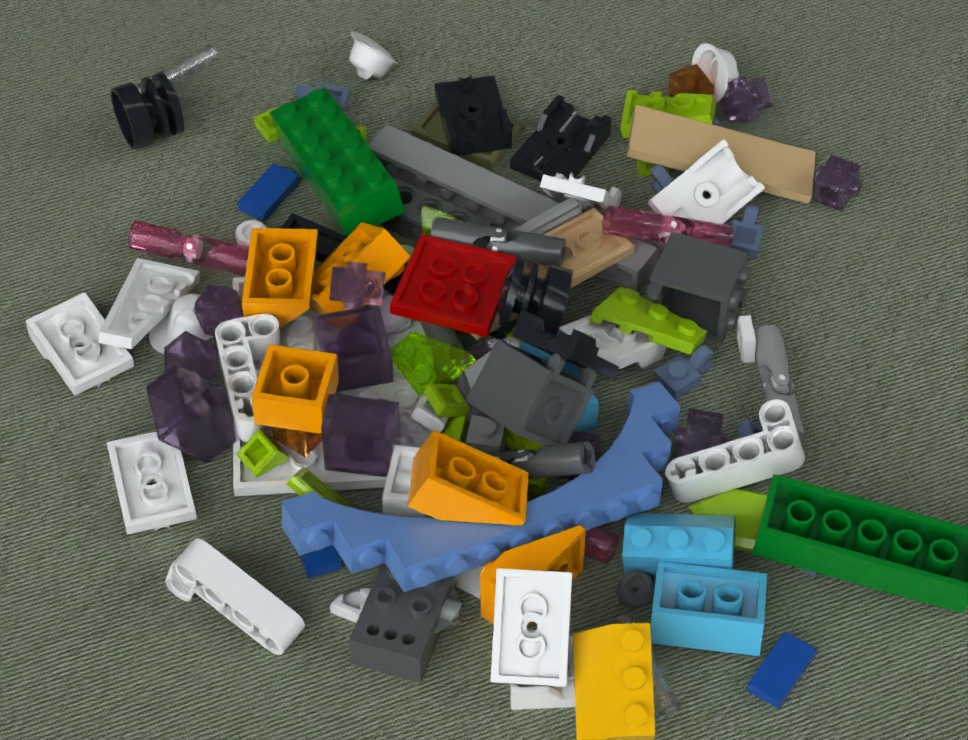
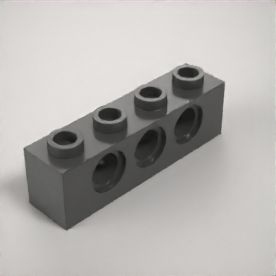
(410, 223)

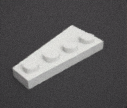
(145, 301)

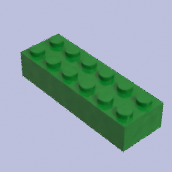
(336, 161)
(864, 543)

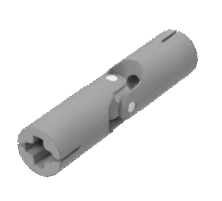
(774, 369)

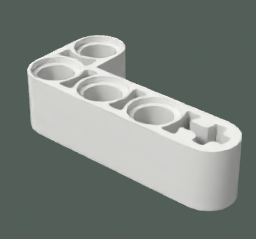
(238, 345)
(741, 460)
(235, 595)

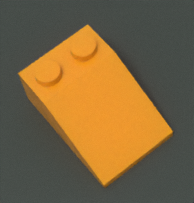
(466, 484)
(552, 553)

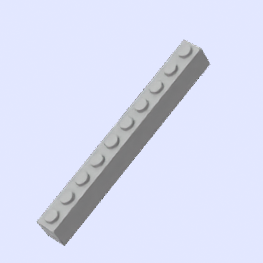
(488, 195)

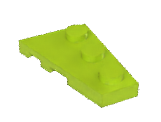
(687, 105)
(638, 314)

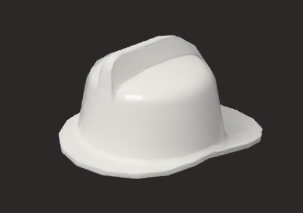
(369, 57)
(718, 66)
(175, 322)

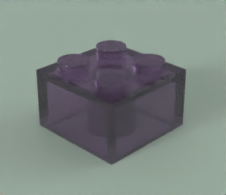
(360, 346)
(191, 413)
(360, 434)

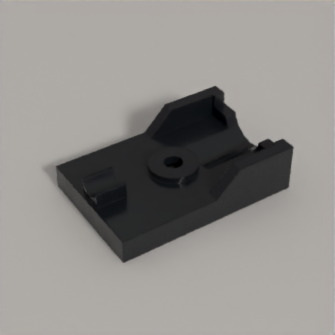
(473, 115)
(561, 142)
(576, 348)

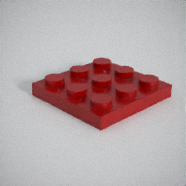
(452, 285)

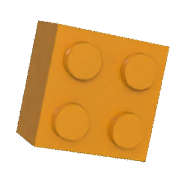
(294, 388)

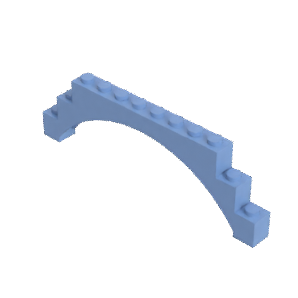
(432, 549)

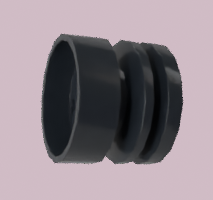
(153, 108)
(536, 295)

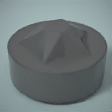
(635, 589)

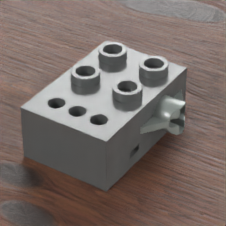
(402, 628)

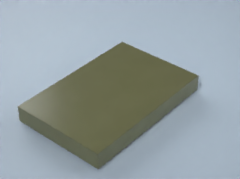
(431, 130)

